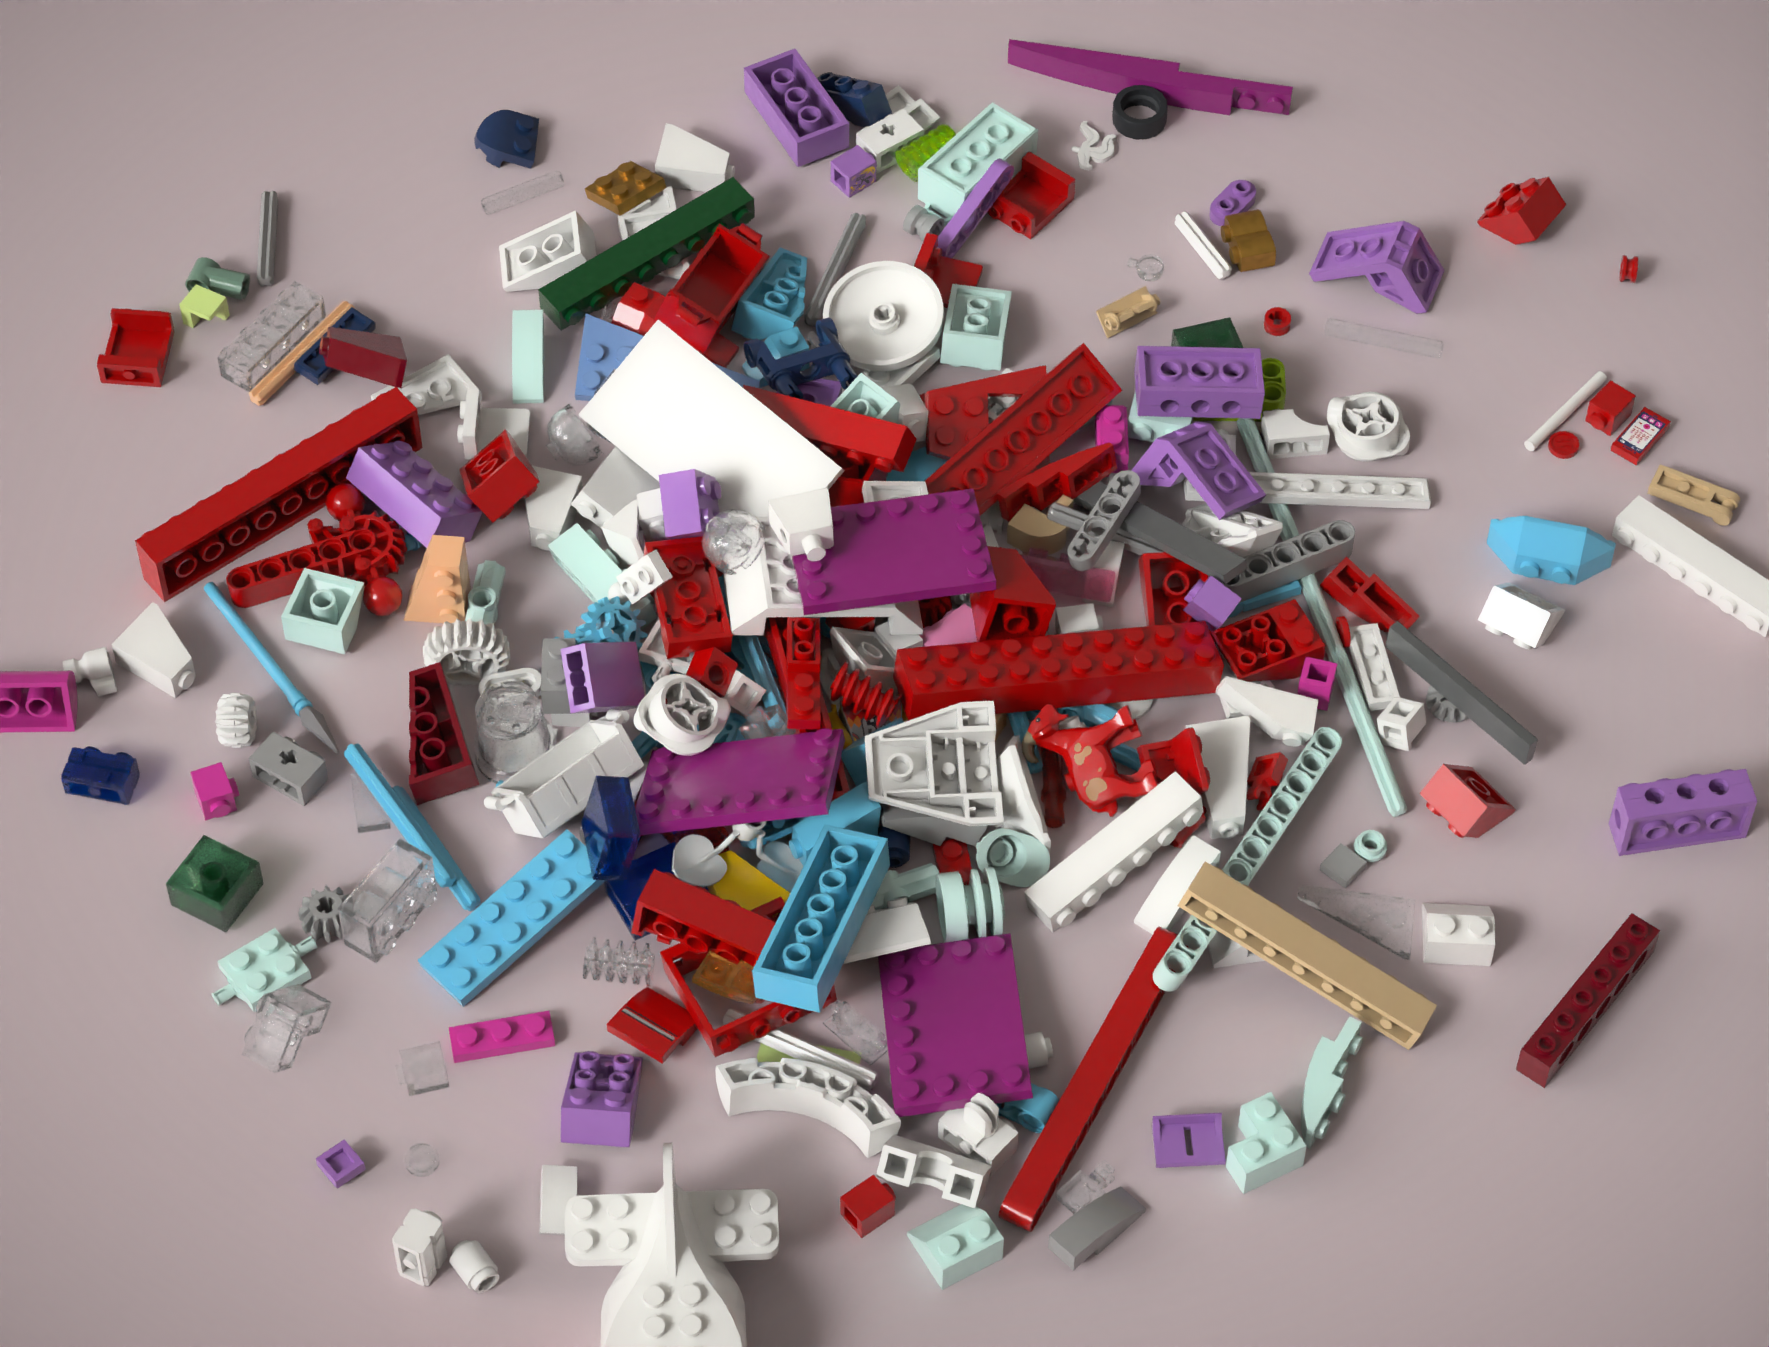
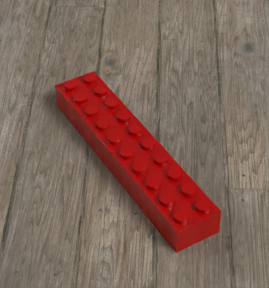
(269, 497)
(1061, 669)

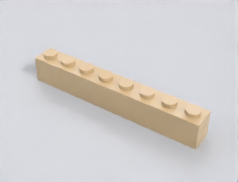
(1307, 955)

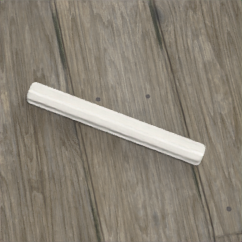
(810, 1052)

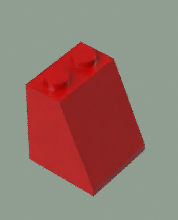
(1017, 606)

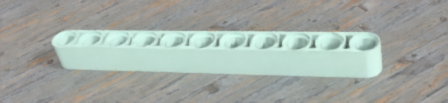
(1257, 845)

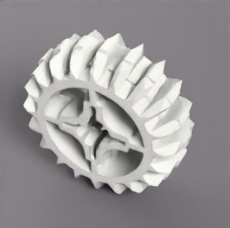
(467, 650)

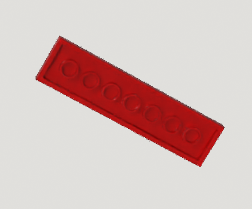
(1028, 429)

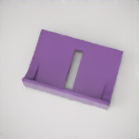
(1205, 1140)

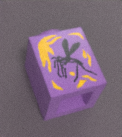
(853, 171)

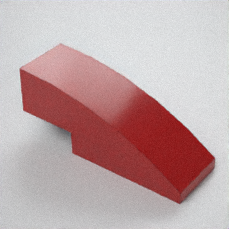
(1367, 596)

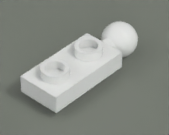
(640, 579)

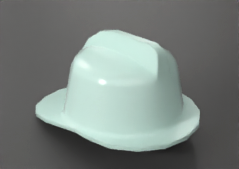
(1014, 856)

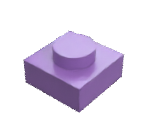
(340, 1164)

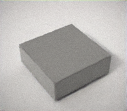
(1343, 865)

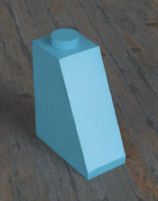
(849, 811)

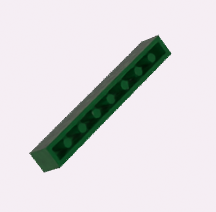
(645, 254)

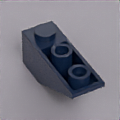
(857, 99)

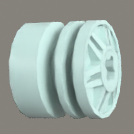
(969, 904)

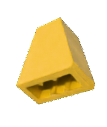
(746, 884)

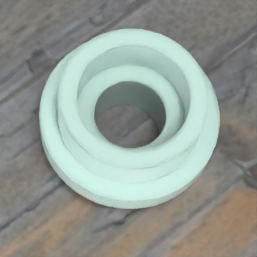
(1373, 839)

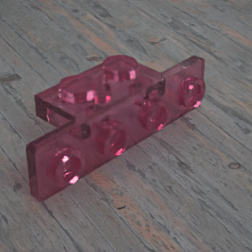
(1061, 578)

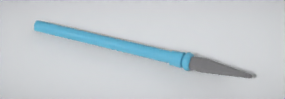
(310, 718)

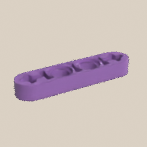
(975, 207)

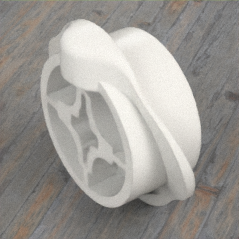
(1368, 426)
(677, 721)

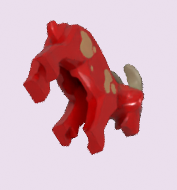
(1089, 757)

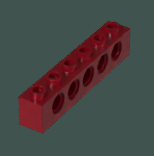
(1587, 1000)

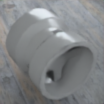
(920, 222)

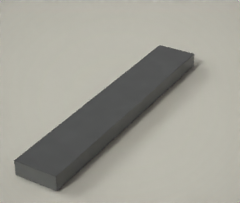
(1461, 693)

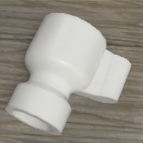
(97, 668)

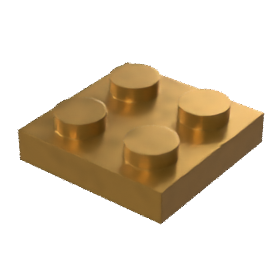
(625, 187)

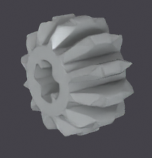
(321, 914)

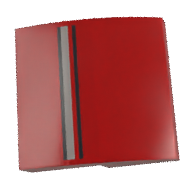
(652, 1024)

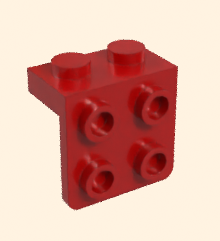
(1178, 755)

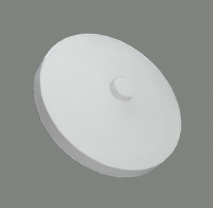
(885, 314)

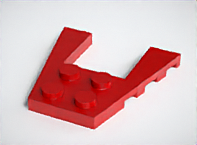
(962, 409)

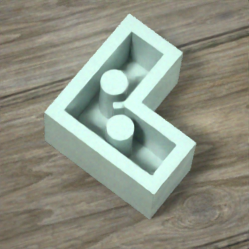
(1269, 1148)

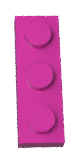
(501, 1036)

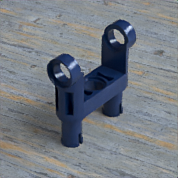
(785, 372)

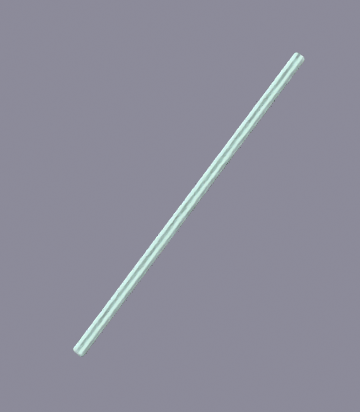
(1329, 635)

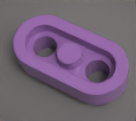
(1236, 198)

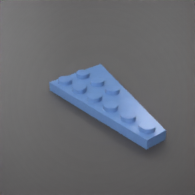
(606, 347)

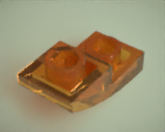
(726, 978)

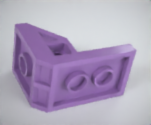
(1391, 248)
(1208, 465)

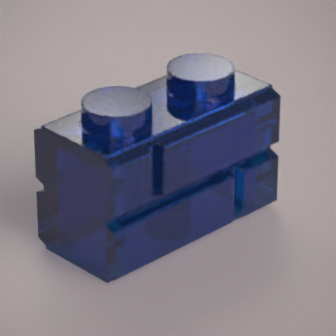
(100, 775)

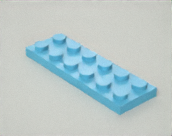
(512, 919)

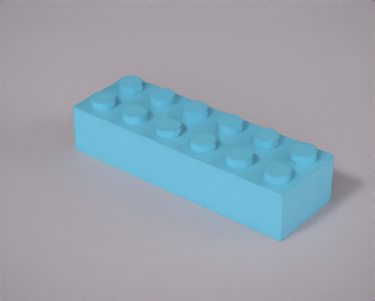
(821, 918)

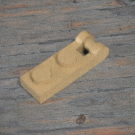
(1694, 494)

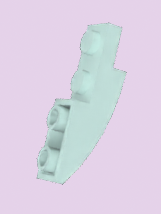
(1325, 1082)

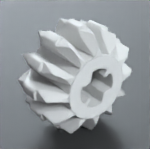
(236, 720)

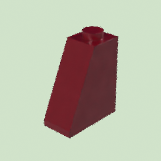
(365, 355)

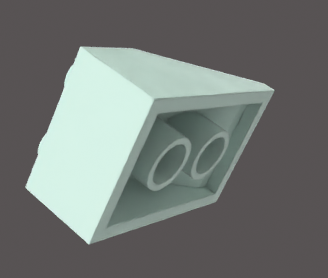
(975, 327)

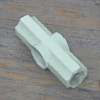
(486, 592)
(909, 884)

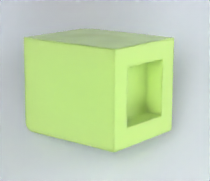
(203, 304)

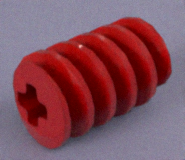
(863, 695)

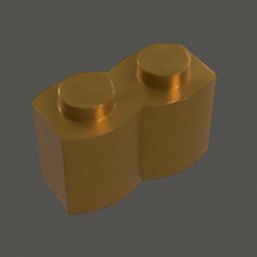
(1248, 240)

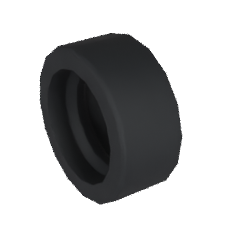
(1139, 96)

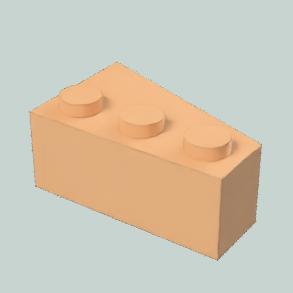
(440, 583)

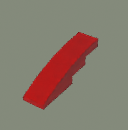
(1063, 477)

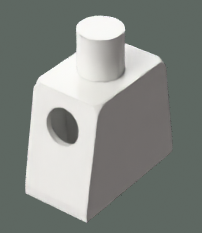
(803, 523)

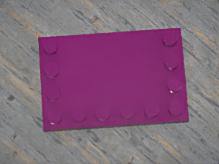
(898, 554)
(740, 782)
(954, 1025)

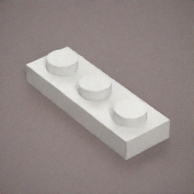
(1372, 666)

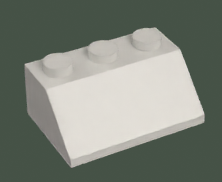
(889, 931)

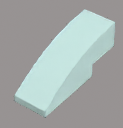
(528, 356)

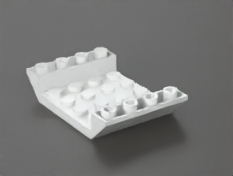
(772, 590)

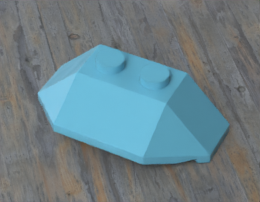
(1549, 549)

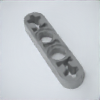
(1107, 521)

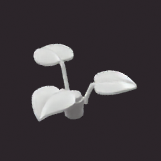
(700, 865)

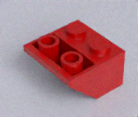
(1523, 210)

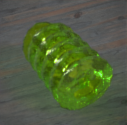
(913, 156)

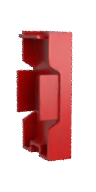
(690, 599)

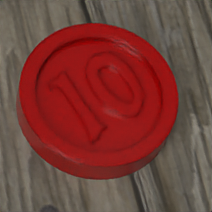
(1563, 444)
(1343, 630)

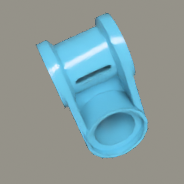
(1031, 1112)

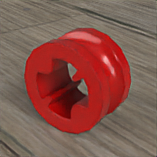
(1628, 269)
(1277, 313)

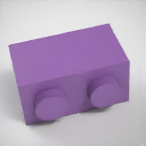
(1211, 602)

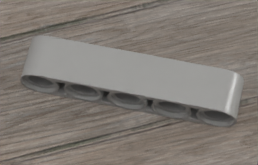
(1294, 559)

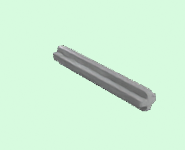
(267, 238)
(1075, 519)

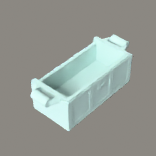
(963, 161)

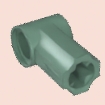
(217, 279)

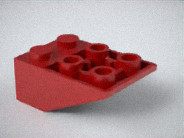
(1270, 643)

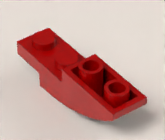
(803, 673)

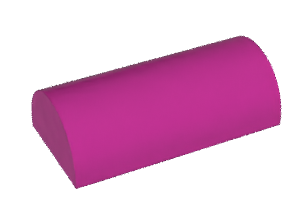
(38, 701)

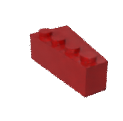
(700, 920)

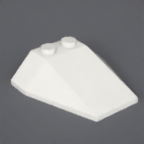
(939, 765)

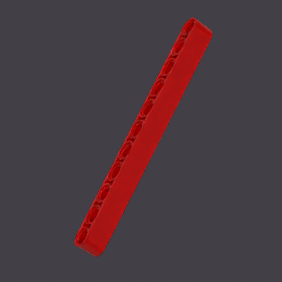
(1087, 1089)

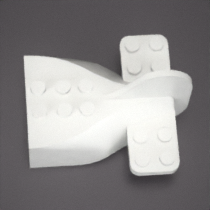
(672, 1259)

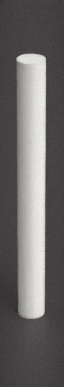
(1565, 411)

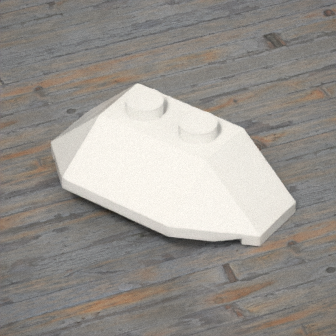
(1240, 533)
(1019, 796)

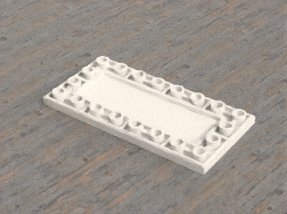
(684, 413)

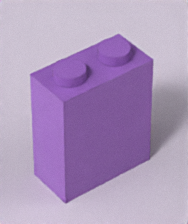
(602, 676)

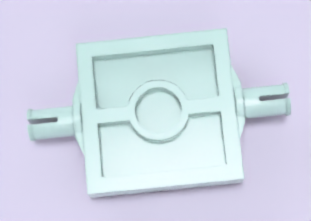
(263, 967)

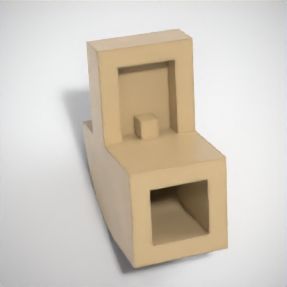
(1035, 530)

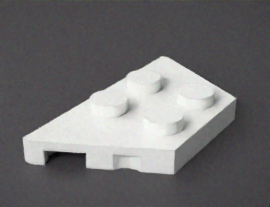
(646, 214)

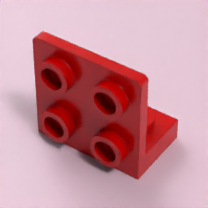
(945, 270)

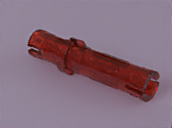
(1053, 793)

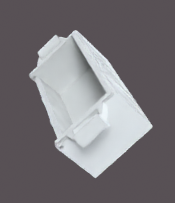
(561, 779)

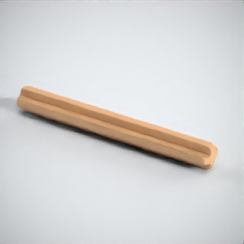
(285, 368)

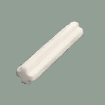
(1203, 245)

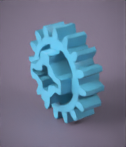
(612, 616)

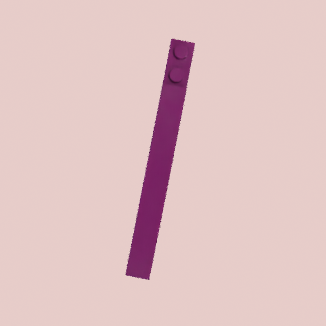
(1181, 89)

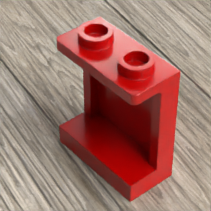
(1033, 196)
(137, 348)

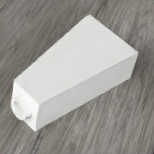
(1226, 758)

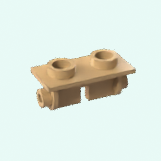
(1127, 311)

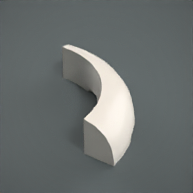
(809, 1091)

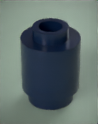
(898, 846)

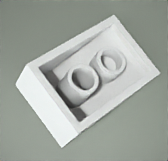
(546, 253)

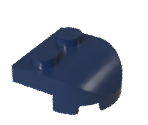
(508, 138)

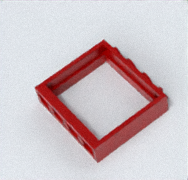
(744, 1029)

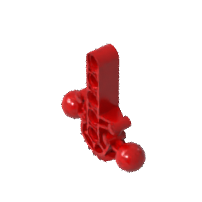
(362, 547)

